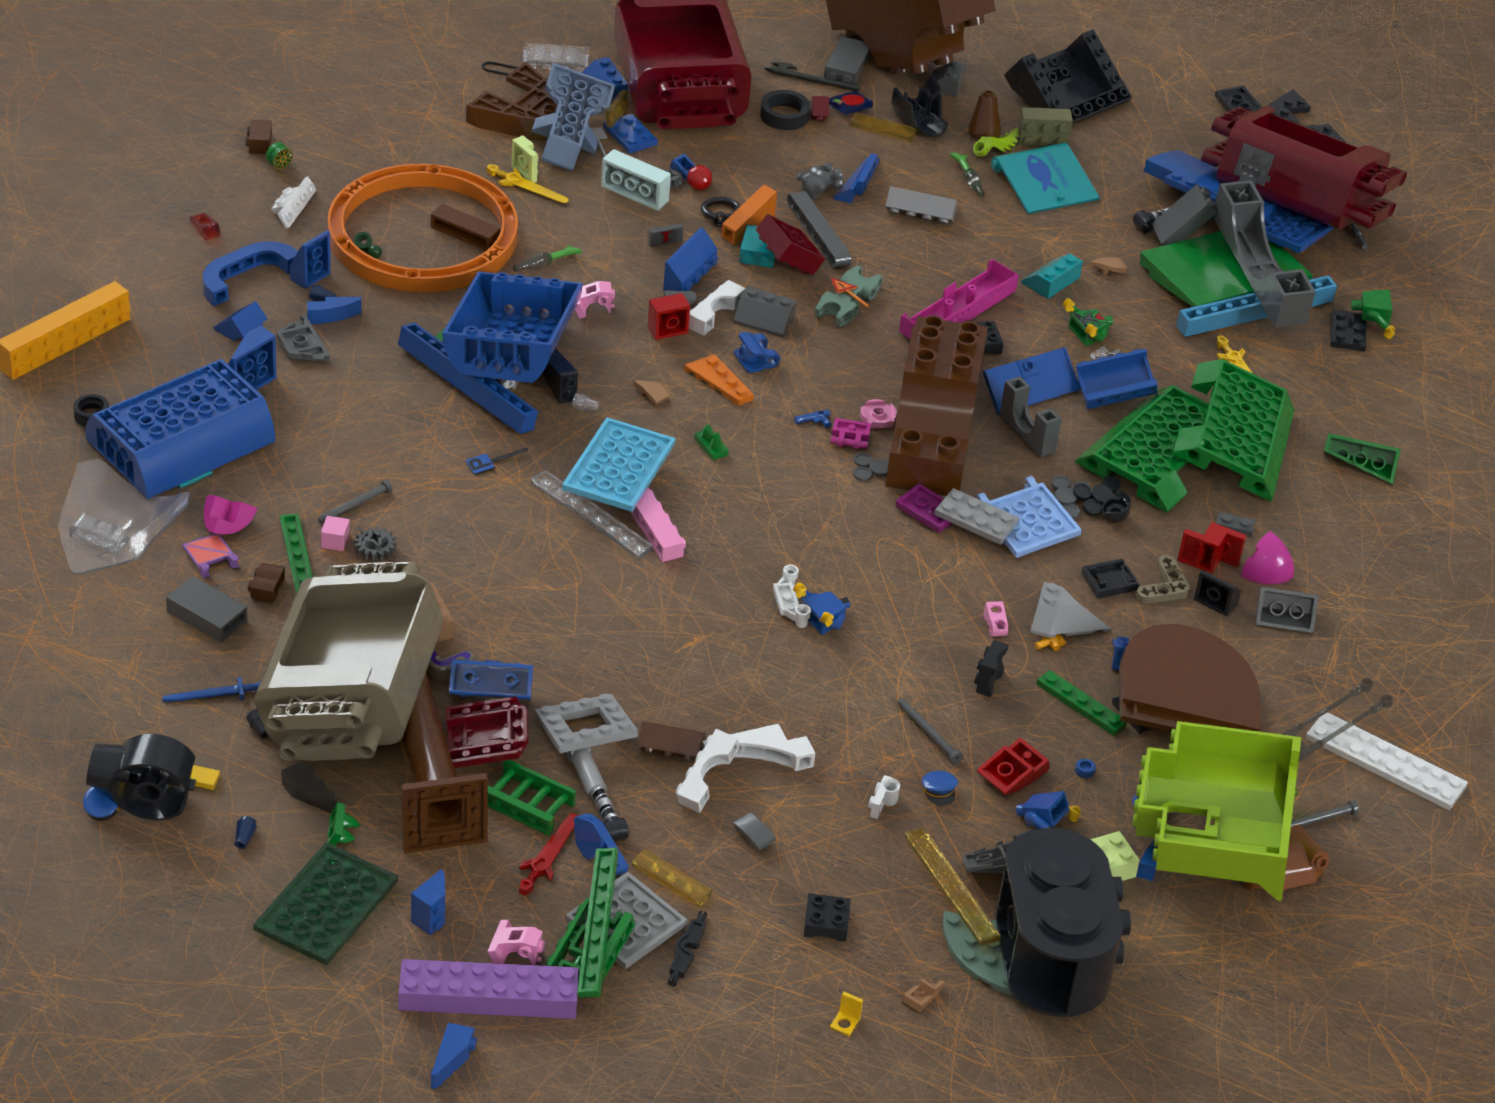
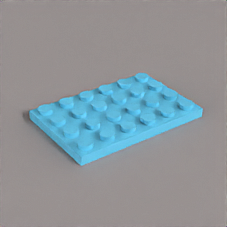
(618, 464)

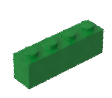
(1368, 456)

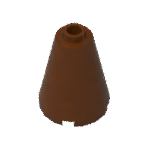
(985, 116)

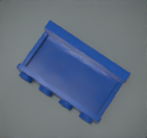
(1116, 378)

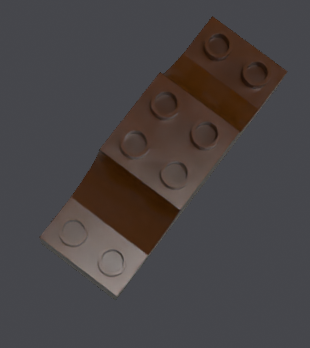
(909, 31)
(936, 405)

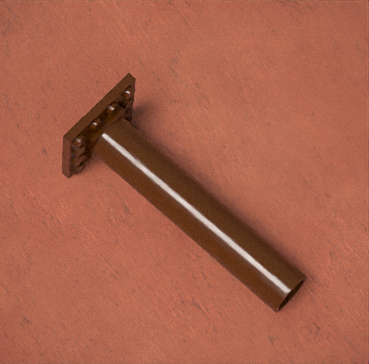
(439, 806)

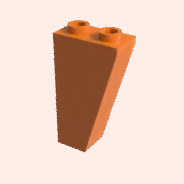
(750, 213)

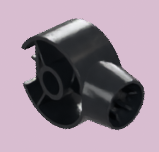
(144, 775)

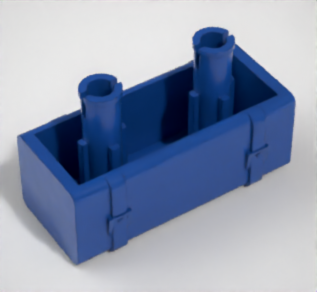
(491, 679)

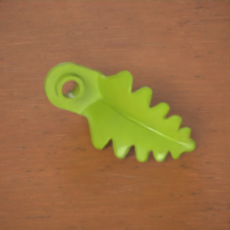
(1000, 143)

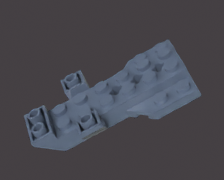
(576, 99)

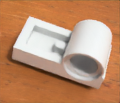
(886, 794)

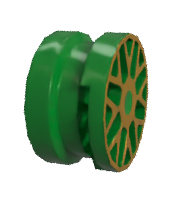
(279, 155)

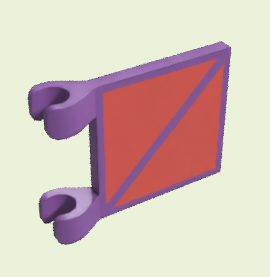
(210, 551)

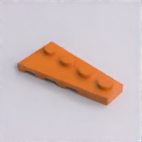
(721, 378)

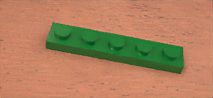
(1081, 702)

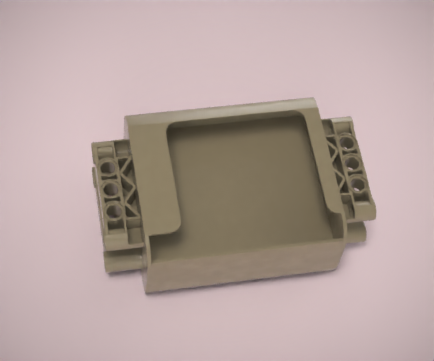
(349, 661)

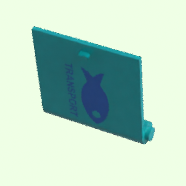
(1046, 177)

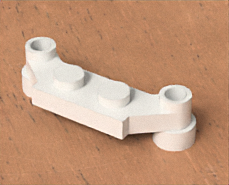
(787, 598)

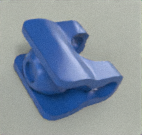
(754, 355)

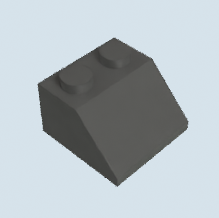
(950, 77)

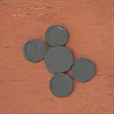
(876, 467)
(1065, 494)

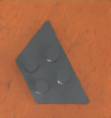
(302, 341)

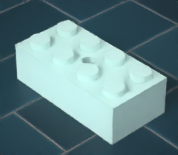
(635, 179)

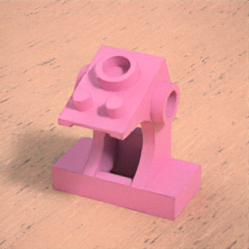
(592, 294)
(510, 939)

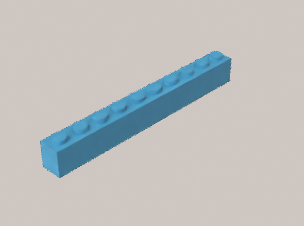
(1241, 309)

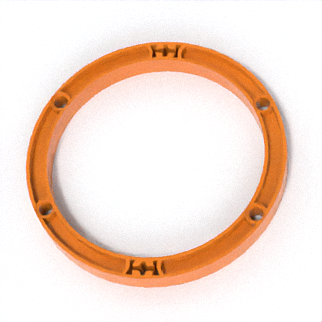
(422, 176)

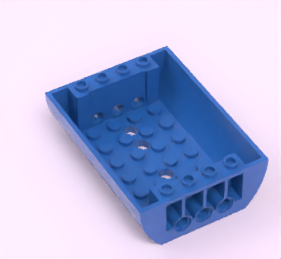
(508, 342)
(190, 436)

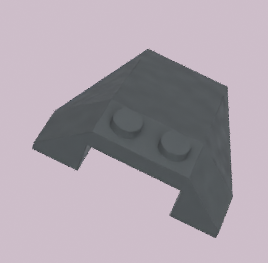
(988, 860)

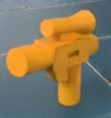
(1054, 642)

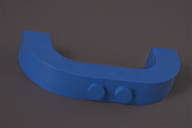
(240, 261)

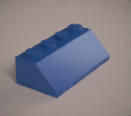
(690, 262)

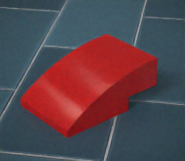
(1014, 767)

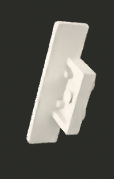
(293, 201)

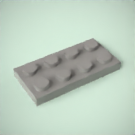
(976, 516)

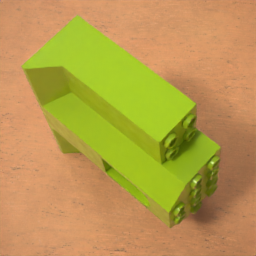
(1230, 777)

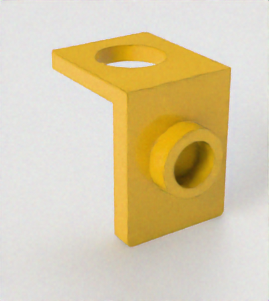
(849, 1010)

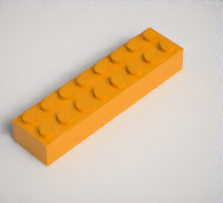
(64, 330)

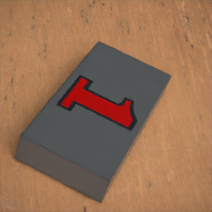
(665, 235)

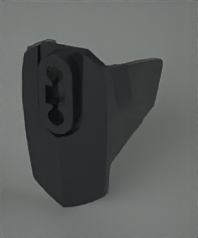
(924, 111)

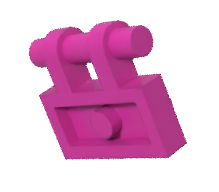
(850, 429)

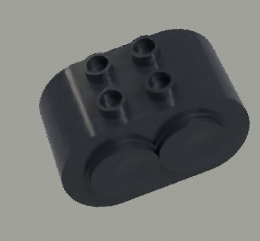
(1060, 922)

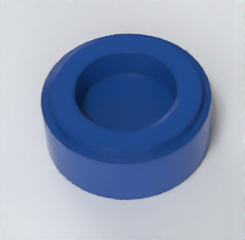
(1085, 768)

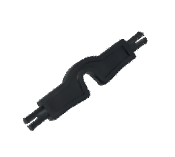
(684, 956)

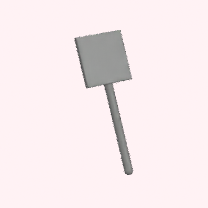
(600, 134)

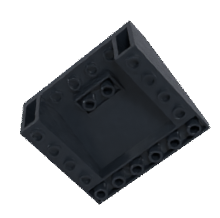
(1081, 78)

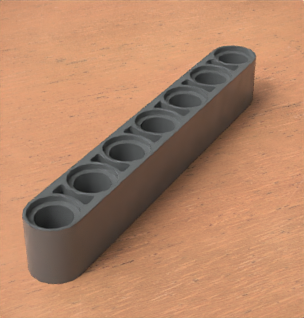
(819, 229)

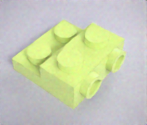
(524, 158)

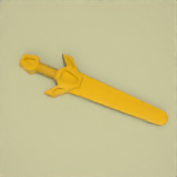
(515, 179)
(1231, 356)

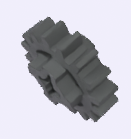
(375, 544)

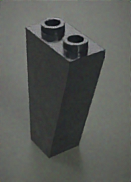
(561, 377)

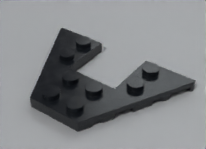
(1294, 103)

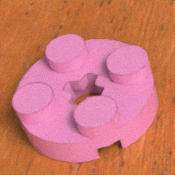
(884, 419)

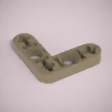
(1175, 588)

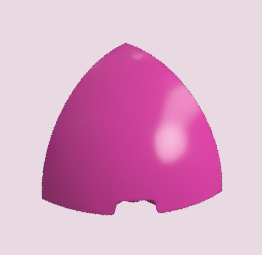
(226, 516)
(1270, 562)

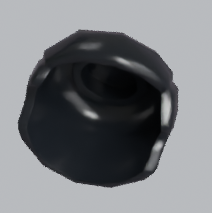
(1116, 509)

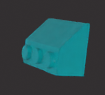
(1054, 275)

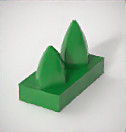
(711, 443)
(337, 820)

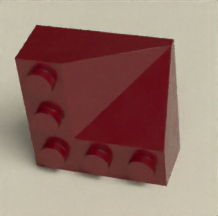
(790, 245)

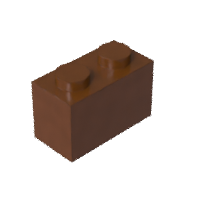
(259, 136)

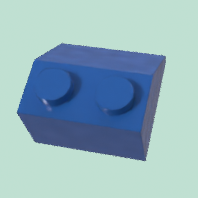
(241, 321)
(429, 904)

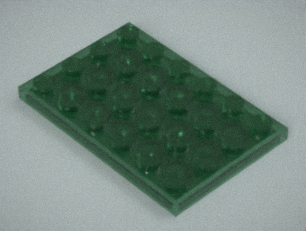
(325, 903)

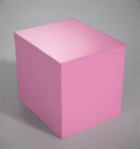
(335, 533)

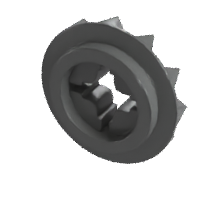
(676, 178)

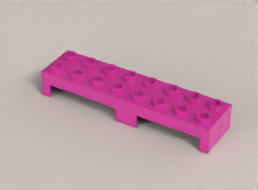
(969, 299)

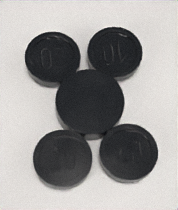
(1099, 494)

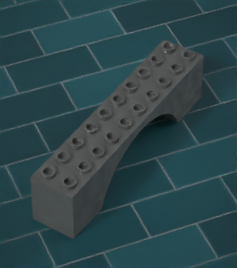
(1240, 217)

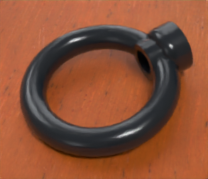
(714, 200)

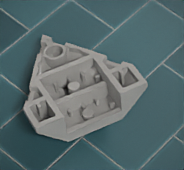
(1062, 614)

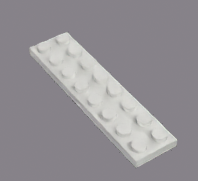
(1389, 761)

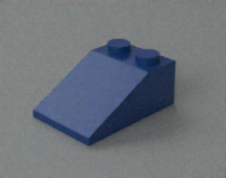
(312, 261)

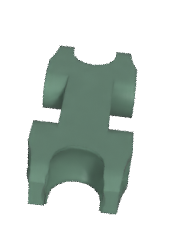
(843, 304)

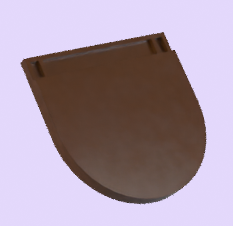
(1186, 677)

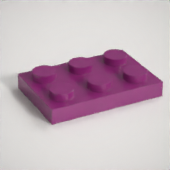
(921, 505)

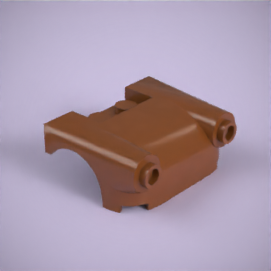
(1304, 860)

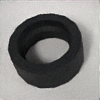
(85, 402)

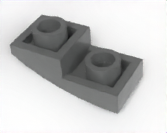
(755, 831)

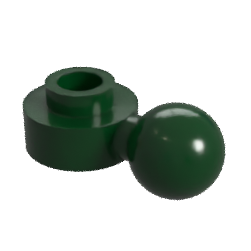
(373, 250)

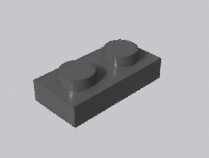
(1236, 523)

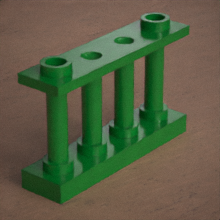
(528, 813)

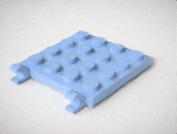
(1040, 518)

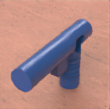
(820, 416)

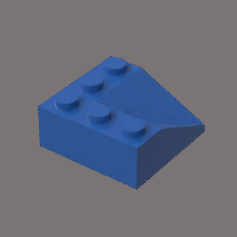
(256, 357)

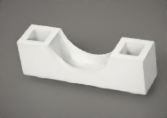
(703, 315)
(719, 750)

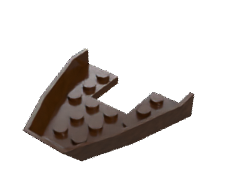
(514, 118)

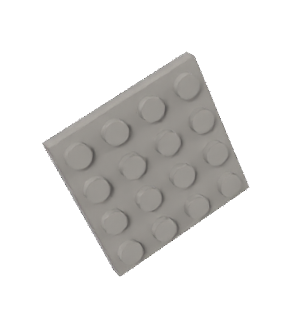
(652, 916)

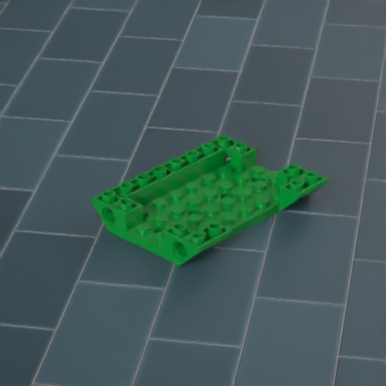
(1262, 427)
(1133, 442)

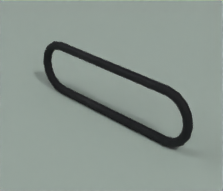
(505, 65)

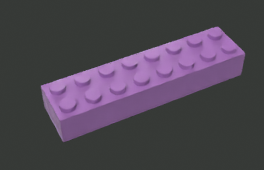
(488, 988)

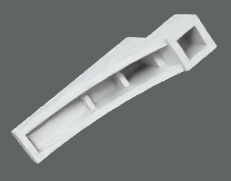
(771, 745)

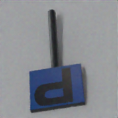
(482, 462)

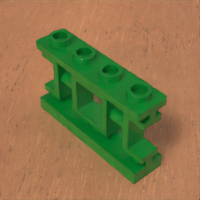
(575, 932)

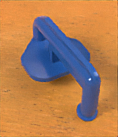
(592, 835)

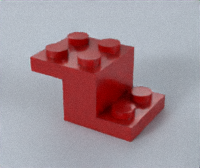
(1212, 547)

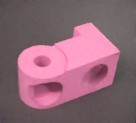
(996, 620)

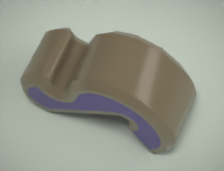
(441, 669)

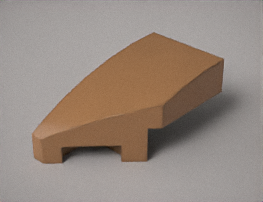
(1110, 263)

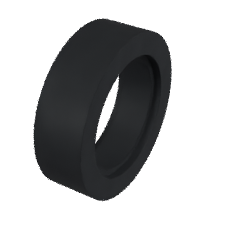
(785, 121)

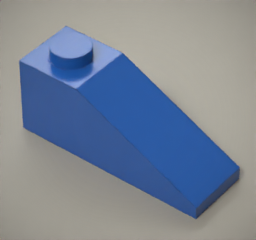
(453, 1052)

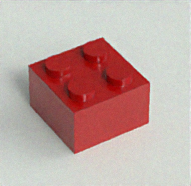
(668, 316)

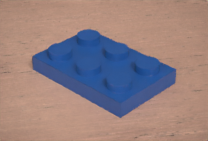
(631, 134)

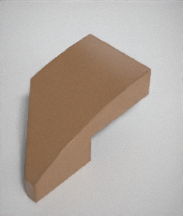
(653, 390)
(922, 995)

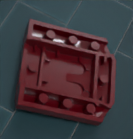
(486, 731)

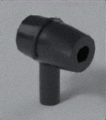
(256, 723)

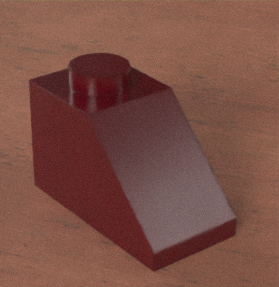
(819, 107)

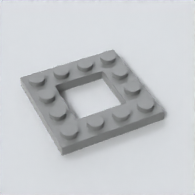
(618, 723)

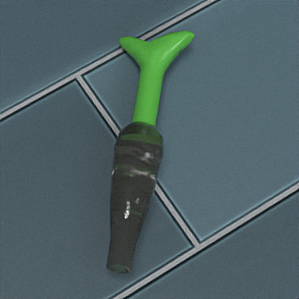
(969, 174)
(545, 258)

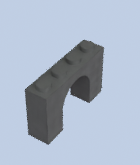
(1039, 435)

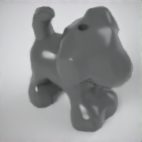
(820, 177)

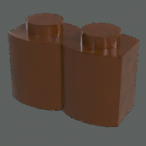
(266, 582)

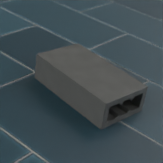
(847, 60)
(1185, 216)
(206, 609)

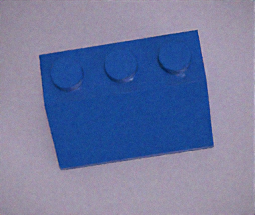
(607, 71)

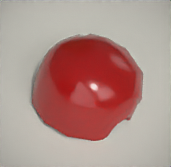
(699, 177)

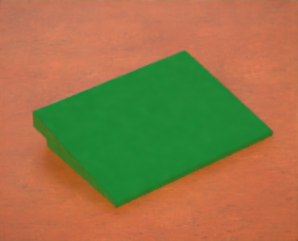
(1206, 268)

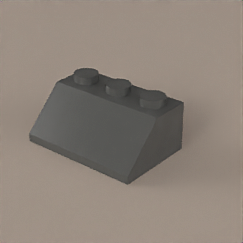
(765, 311)
(1286, 609)

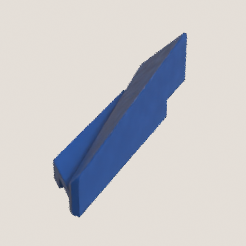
(859, 180)

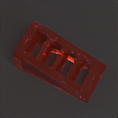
(205, 225)

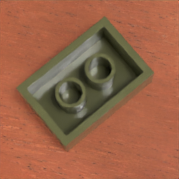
(1044, 126)

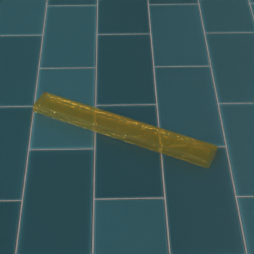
(952, 886)

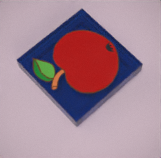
(850, 102)

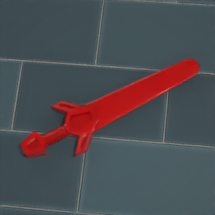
(542, 863)

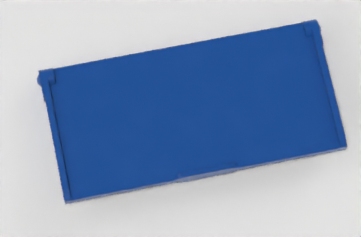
(1046, 374)

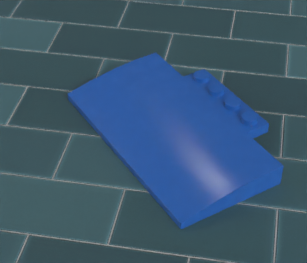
(1186, 171)

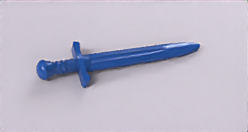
(212, 692)

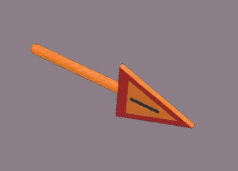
(841, 286)

